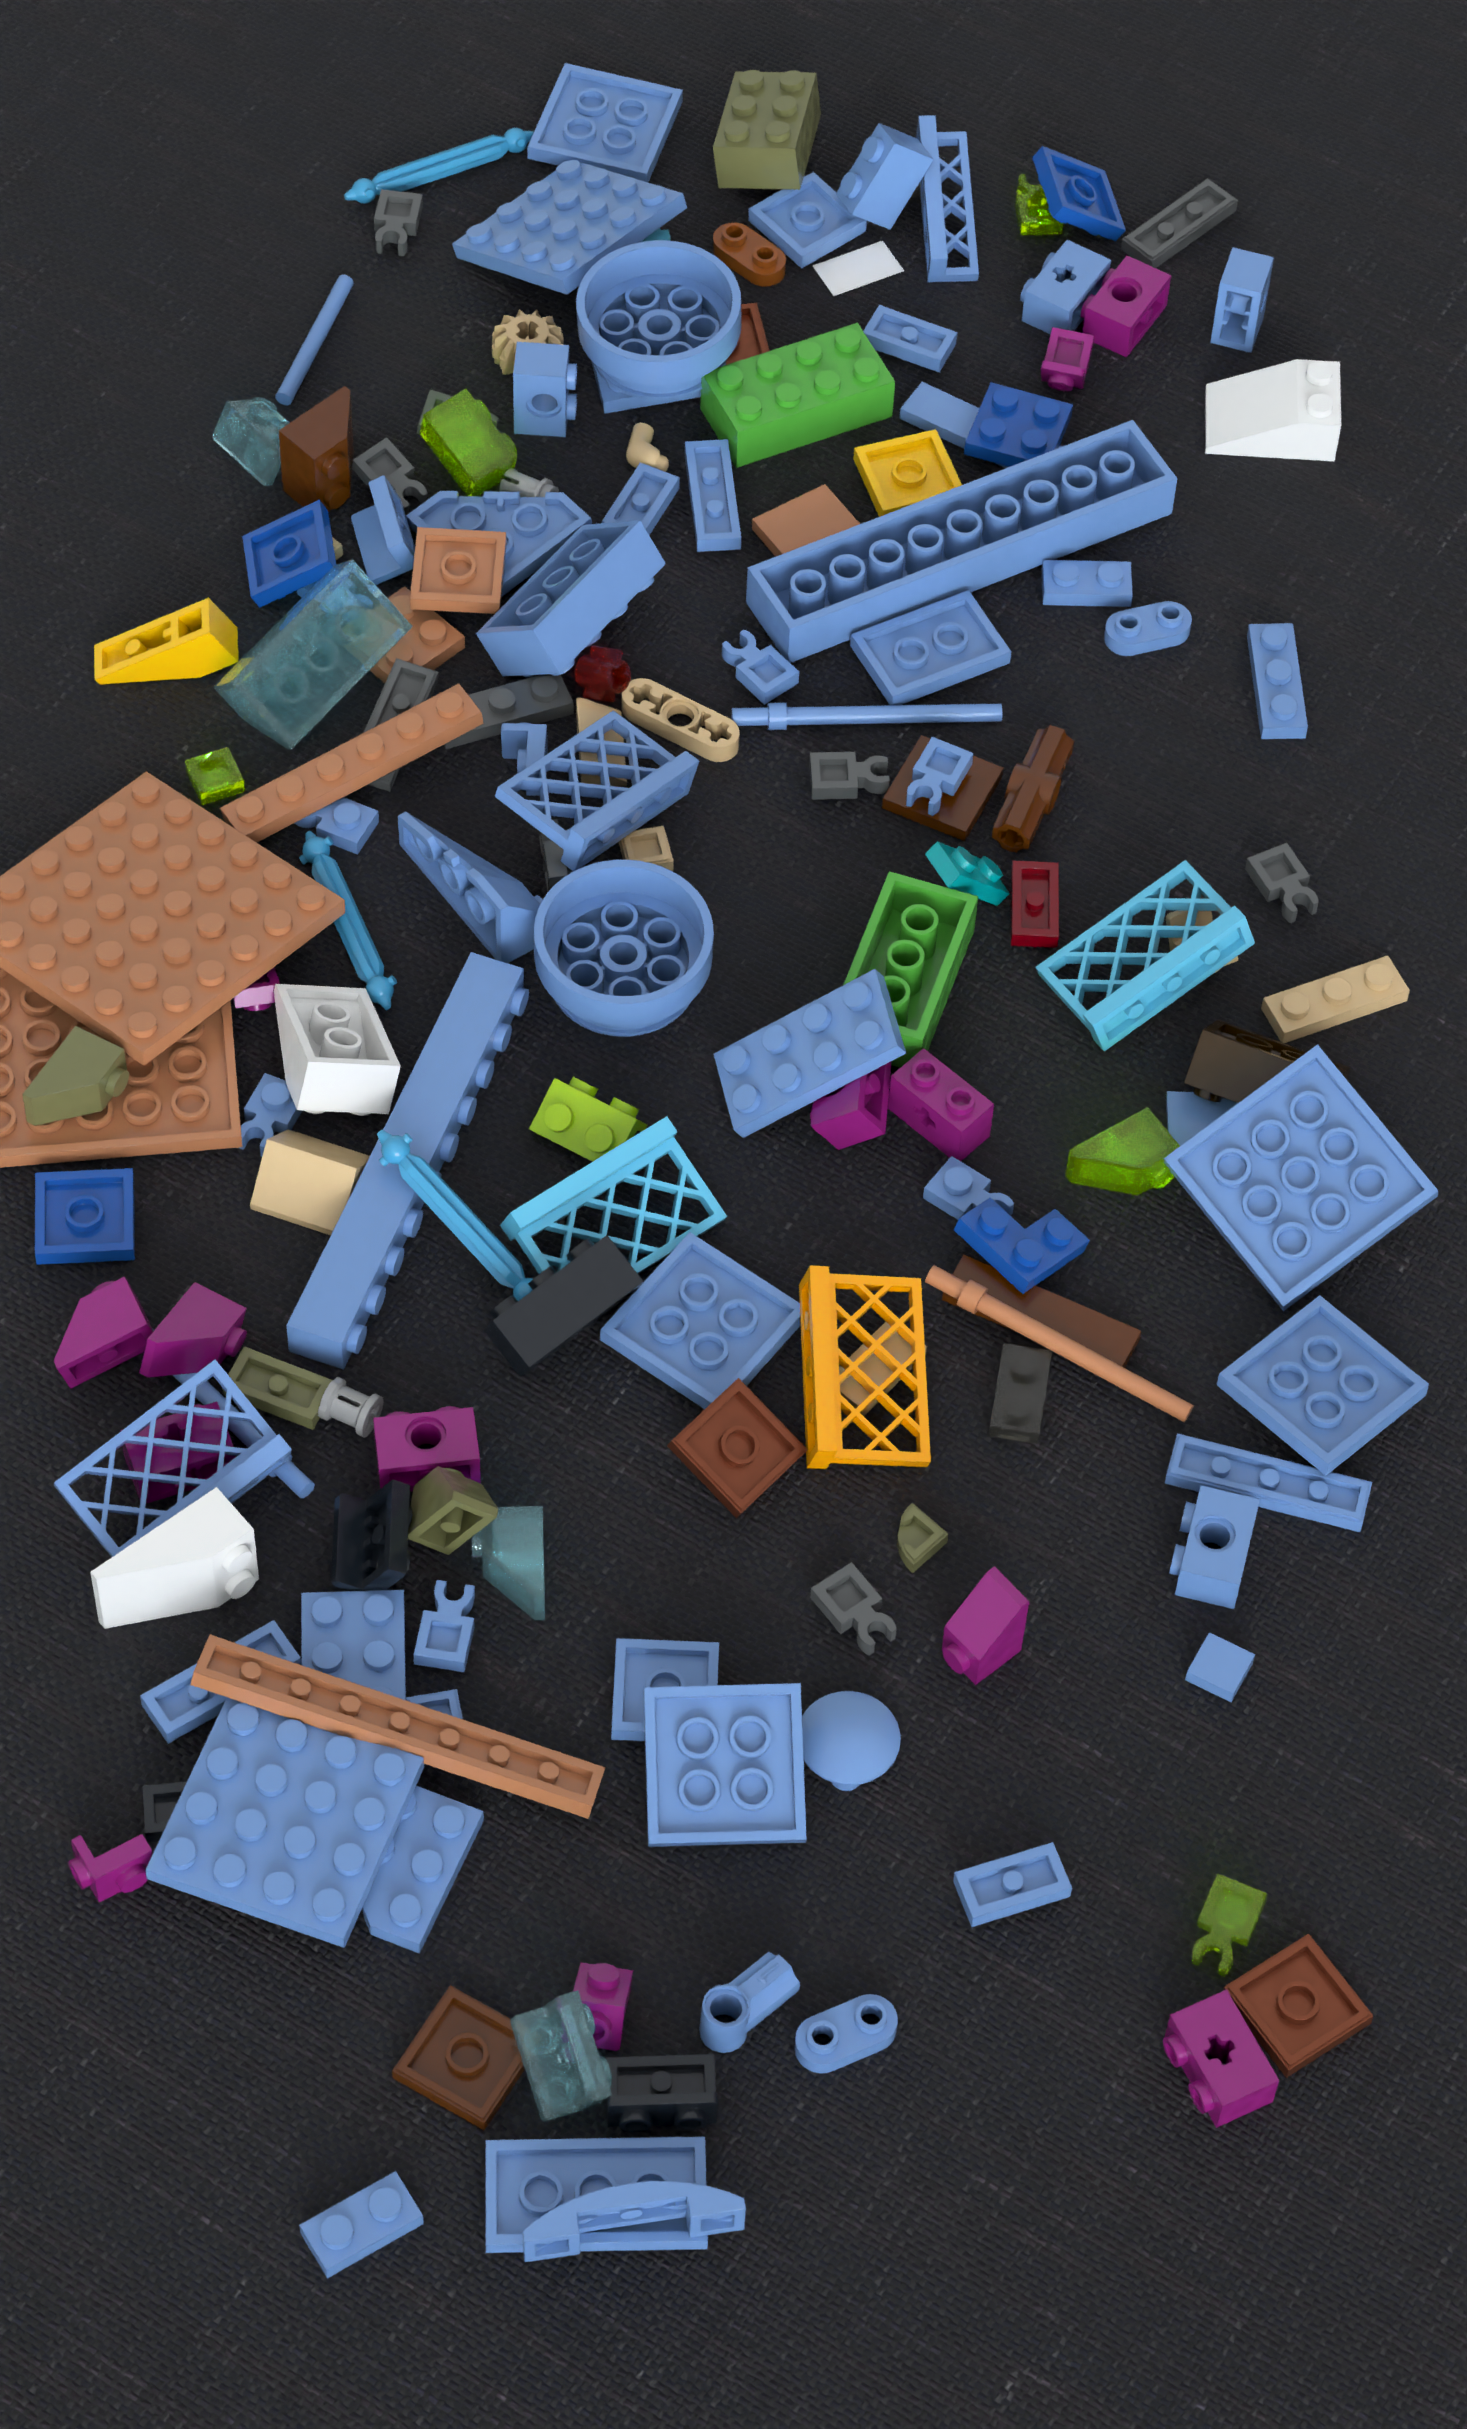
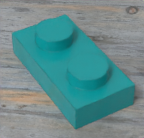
(968, 873)

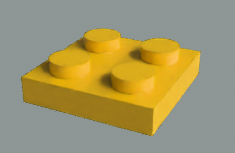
(905, 470)

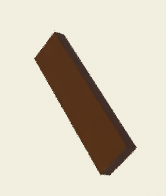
(1088, 1327)

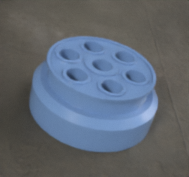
(658, 317)
(628, 917)

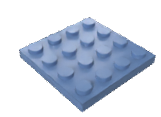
(568, 225)
(1300, 1177)
(285, 1821)

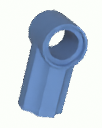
(747, 2000)

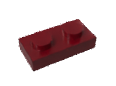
(1034, 904)

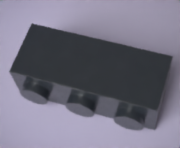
(562, 1304)

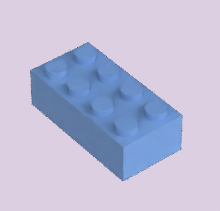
(571, 599)

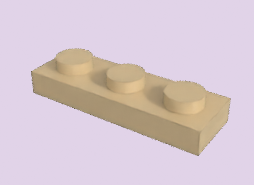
(1335, 999)

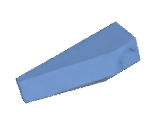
(484, 896)

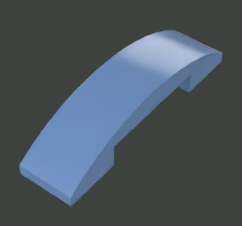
(705, 2209)

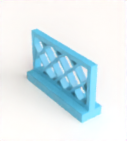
(1164, 974)
(602, 1176)

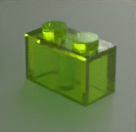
(468, 443)

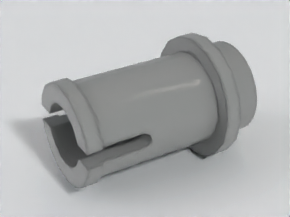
(526, 485)

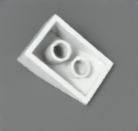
(1276, 412)
(335, 1050)
(179, 1566)

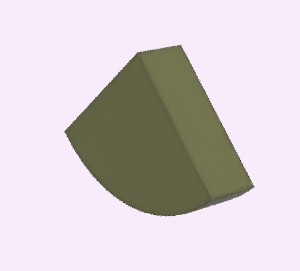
(918, 1538)

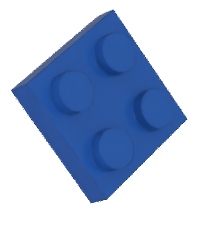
(1078, 194)
(1016, 426)
(289, 553)
(84, 1216)

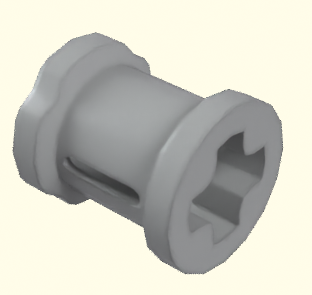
(350, 1406)

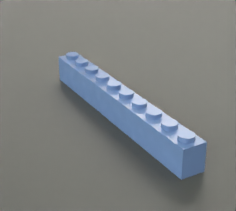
(383, 1207)

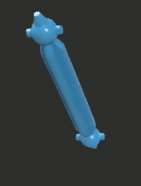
(440, 165)
(351, 924)
(454, 1213)

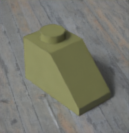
(76, 1079)
(448, 1510)

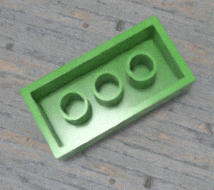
(797, 394)
(918, 947)

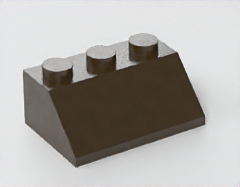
(1237, 1062)

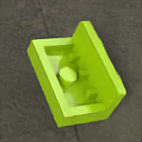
(582, 1122)

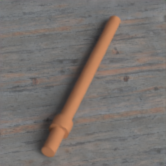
(974, 1298)

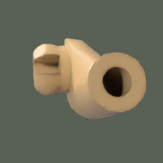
(642, 451)

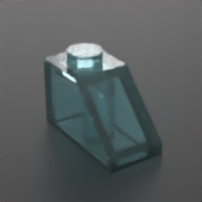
(515, 1556)

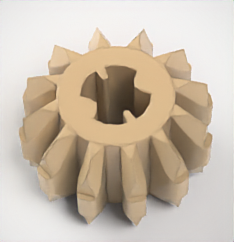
(522, 329)

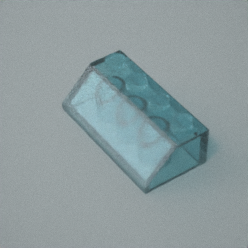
(314, 655)

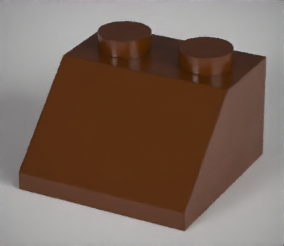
(319, 453)

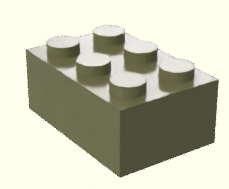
(767, 130)

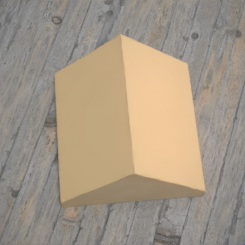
(306, 1180)

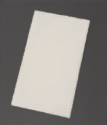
(858, 268)

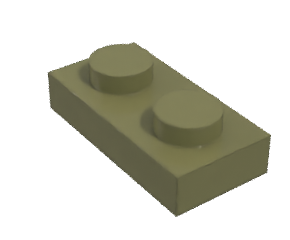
(279, 1387)

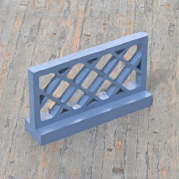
(622, 808)
(232, 1480)

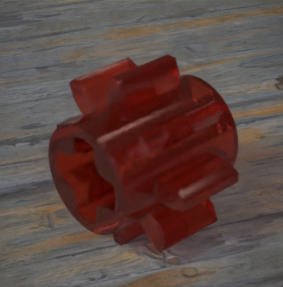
(602, 673)

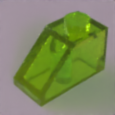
(1124, 1156)

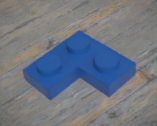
(1020, 1253)

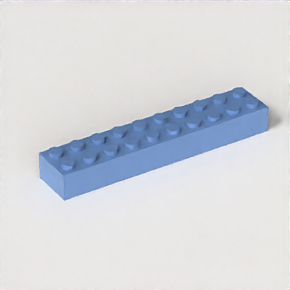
(960, 540)

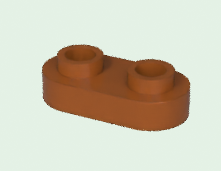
(749, 254)

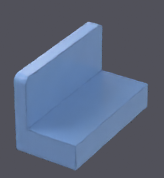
(384, 534)

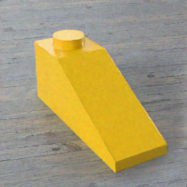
(170, 648)

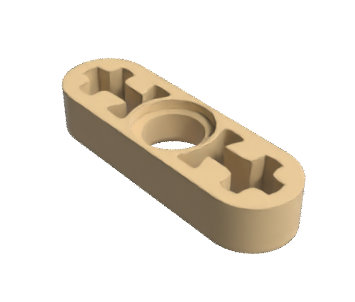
(691, 736)

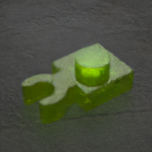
(1033, 210)
(1230, 1916)

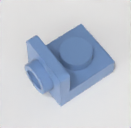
(525, 743)

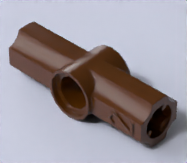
(1033, 789)

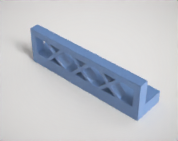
(934, 200)

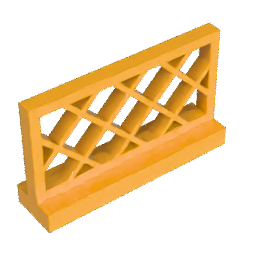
(822, 1361)

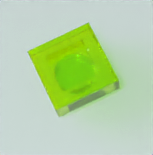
(214, 775)

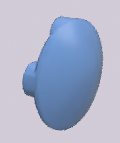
(849, 1738)

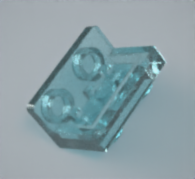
(251, 436)
(562, 2057)

